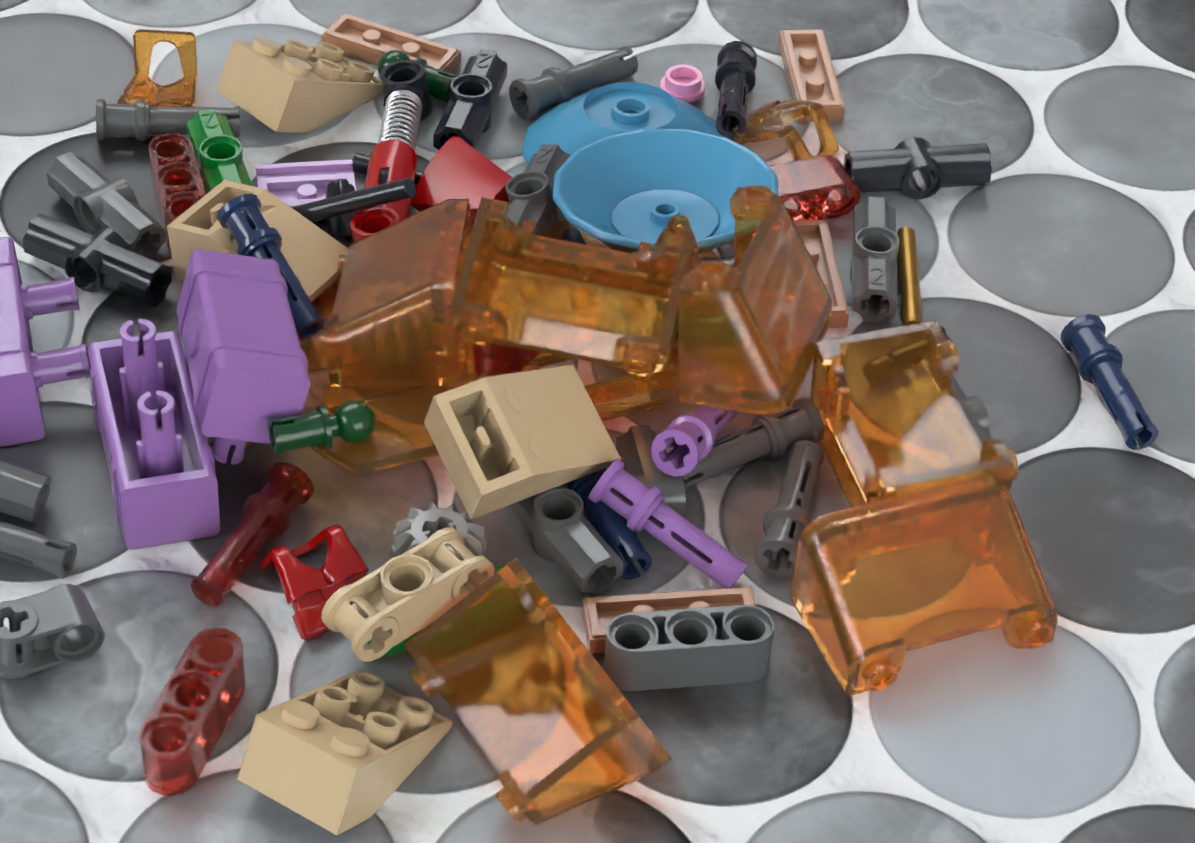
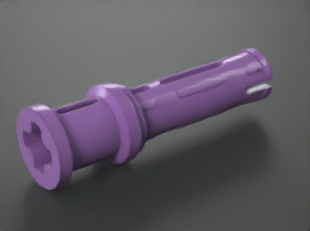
(689, 439)
(646, 510)

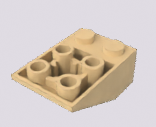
(294, 83)
(305, 246)
(517, 436)
(340, 749)

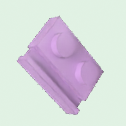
(302, 181)

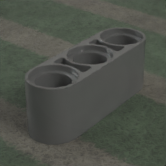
(688, 647)

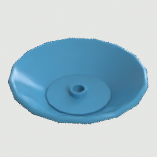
(613, 111)
(640, 179)

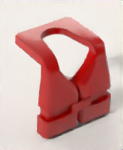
(311, 587)

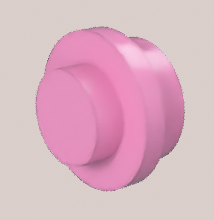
(684, 83)

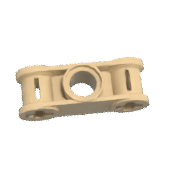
(405, 594)

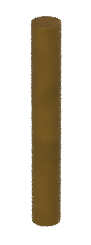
(909, 277)

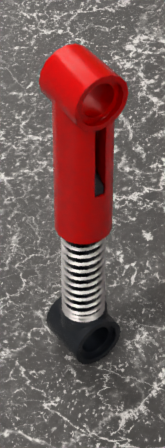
(394, 157)

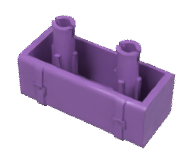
(240, 349)
(21, 367)
(153, 438)

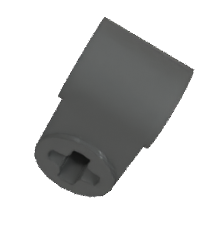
(47, 631)

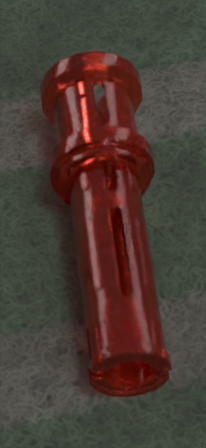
(264, 517)

